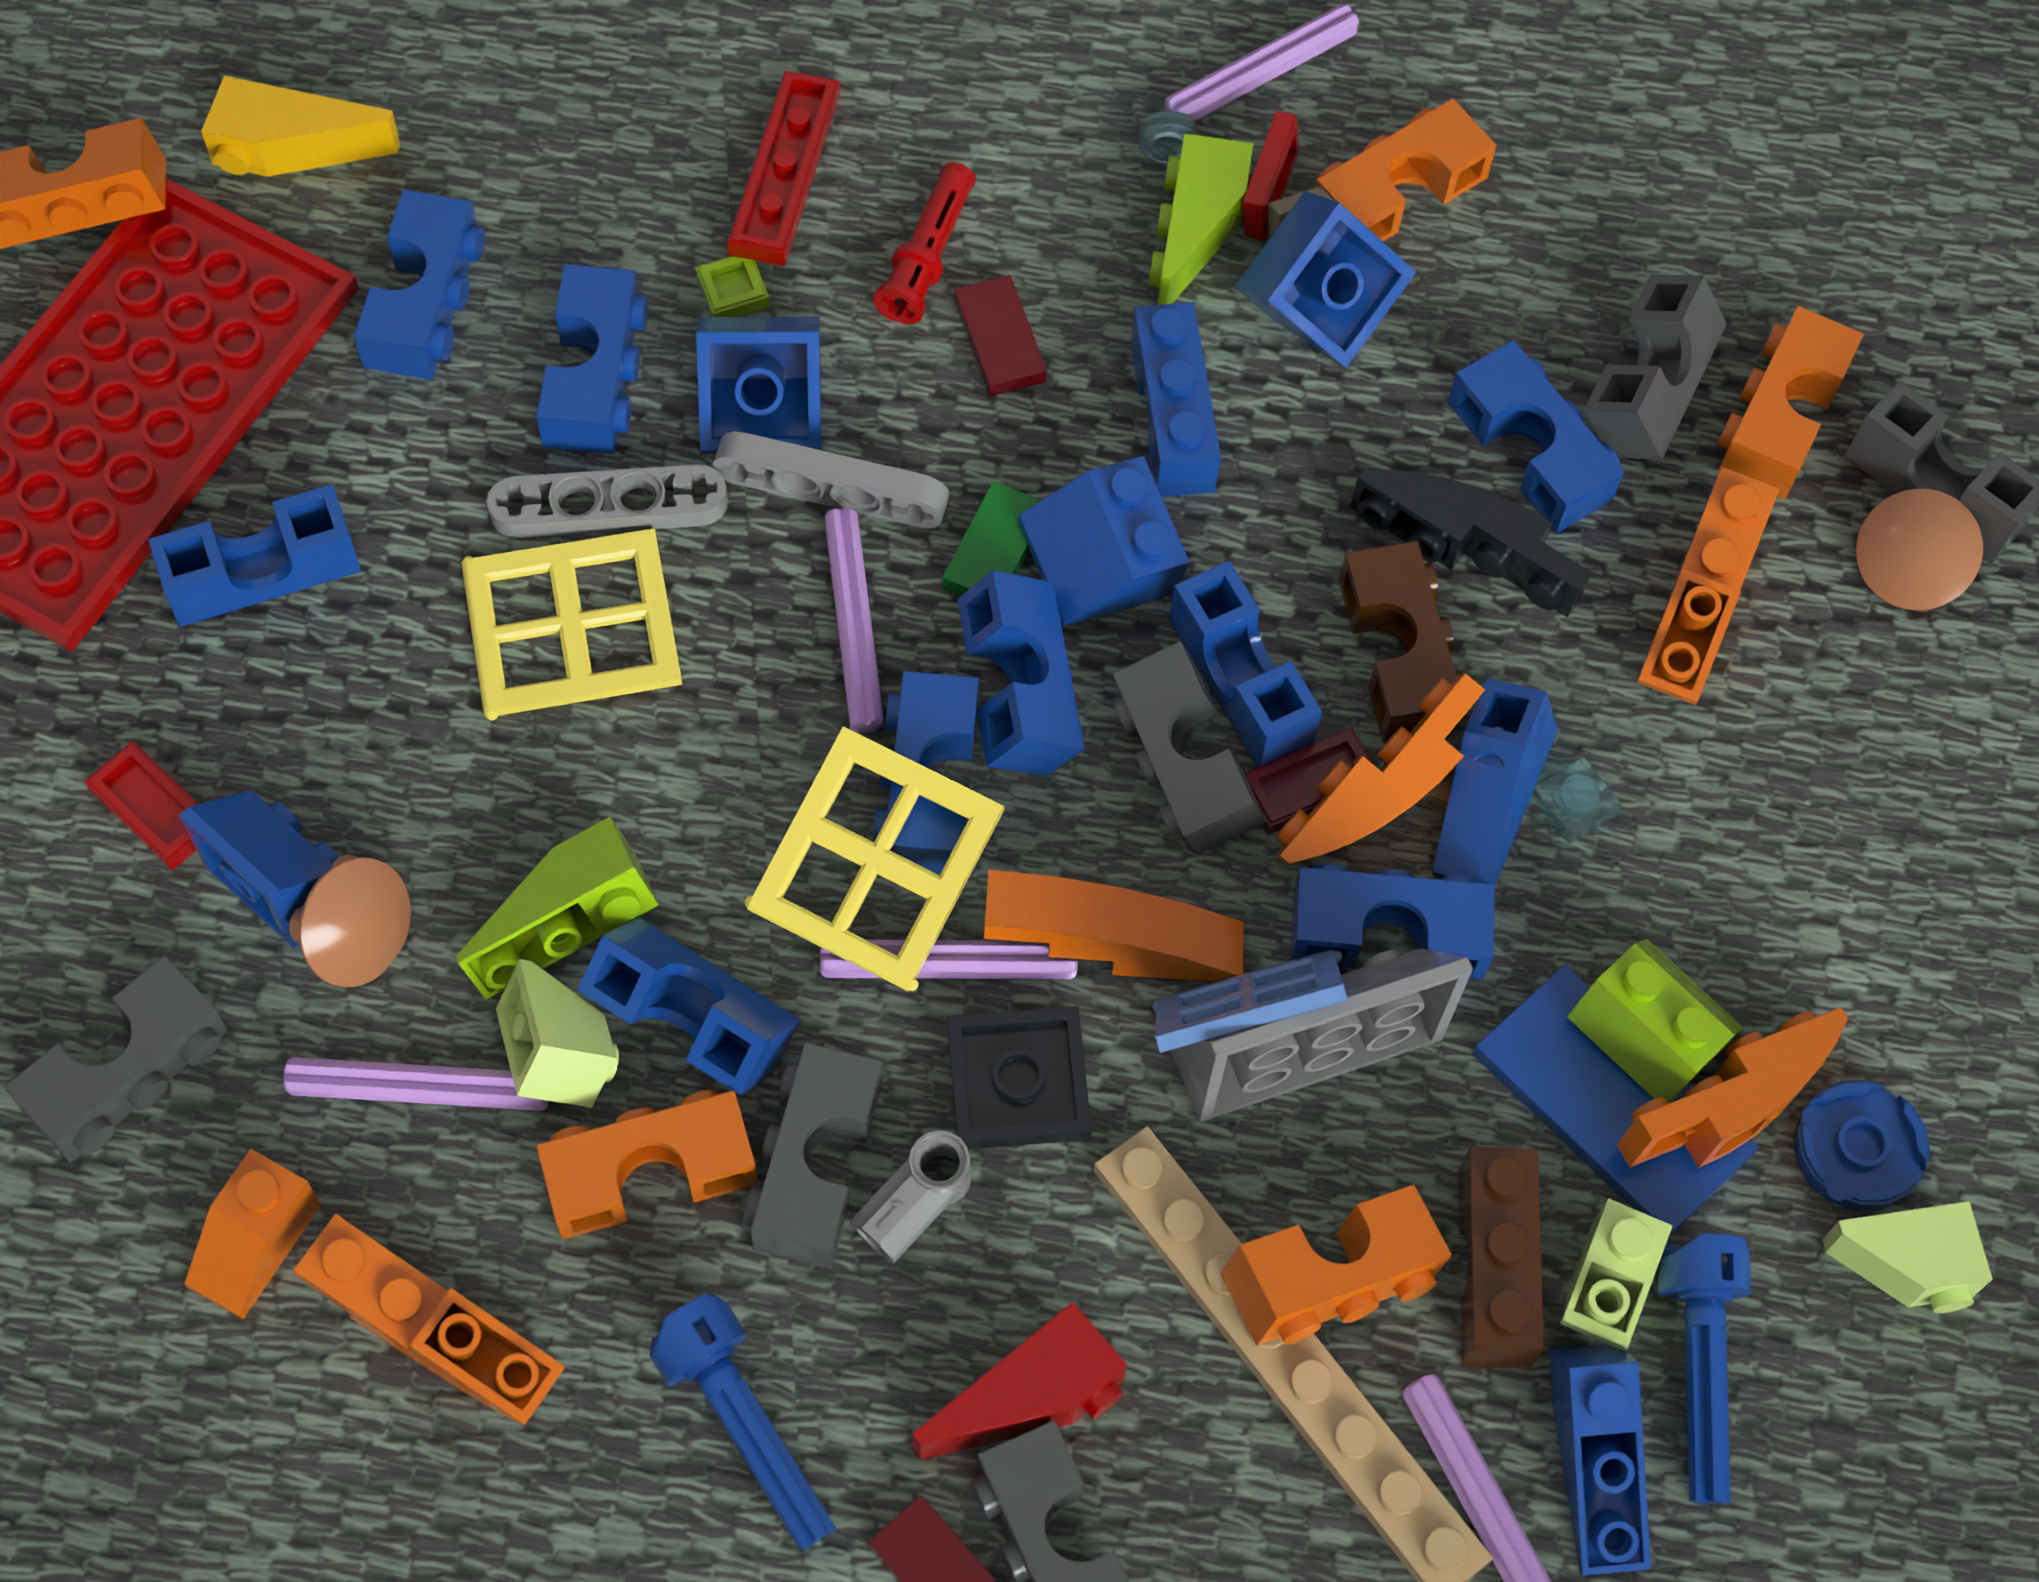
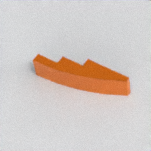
(1114, 924)

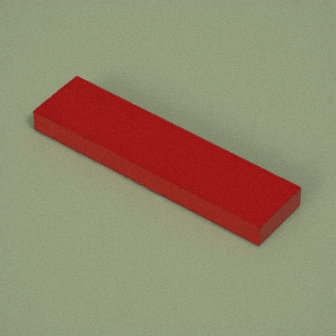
(784, 168)

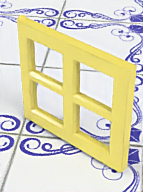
(570, 622)
(875, 858)

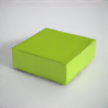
(732, 287)

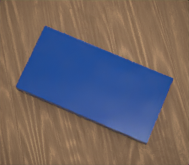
(1591, 1102)

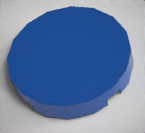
(1848, 1162)

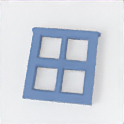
(1248, 1000)

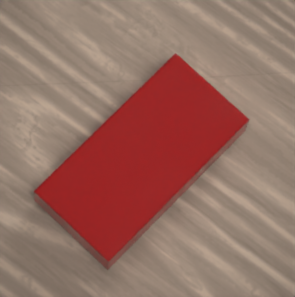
(1271, 174)
(145, 802)

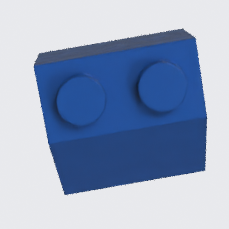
(1326, 277)
(759, 379)
(1105, 542)
(258, 855)

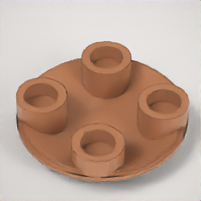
(1919, 549)
(353, 921)

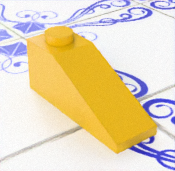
(289, 130)

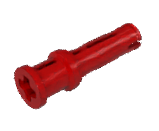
(919, 263)

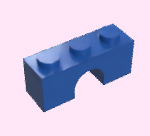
(411, 326)
(1512, 396)
(587, 402)
(1179, 405)
(218, 574)
(1221, 632)
(1035, 718)
(931, 723)
(1441, 914)
(651, 975)

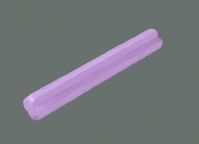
(1264, 63)
(854, 621)
(967, 961)
(405, 1083)
(1473, 1481)

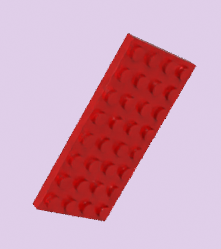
(141, 395)

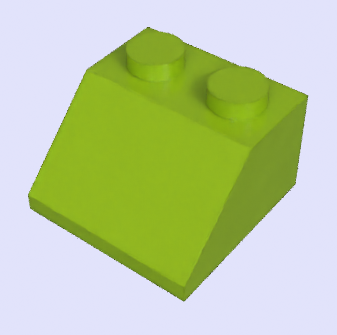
(1654, 1021)

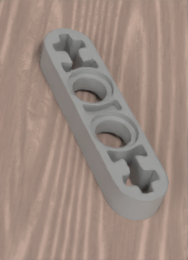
(831, 479)
(607, 490)

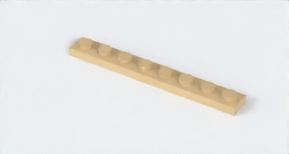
(1298, 1376)

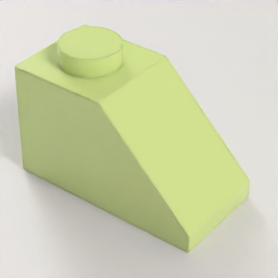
(554, 1039)
(1916, 1254)

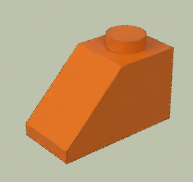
(250, 1232)

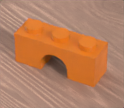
(1435, 150)
(111, 181)
(1805, 364)
(590, 1167)
(1291, 1290)

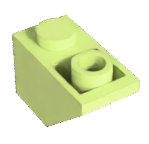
(1614, 1274)

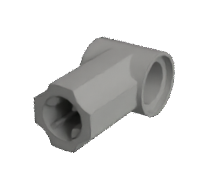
(910, 1199)

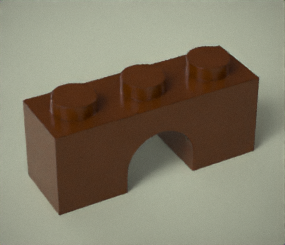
(1395, 594)
(1504, 1258)

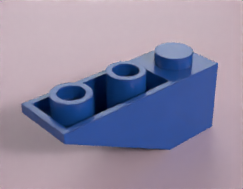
(1494, 779)
(1602, 1455)

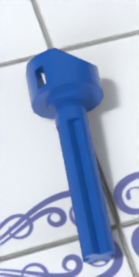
(1704, 1283)
(697, 1346)

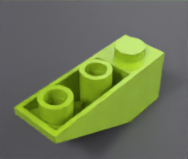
(1205, 210)
(561, 906)

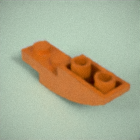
(1708, 586)
(1366, 798)
(1741, 1096)
(428, 1321)

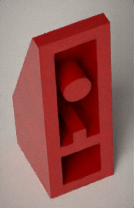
(1047, 1378)

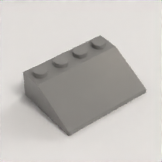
(1390, 1010)

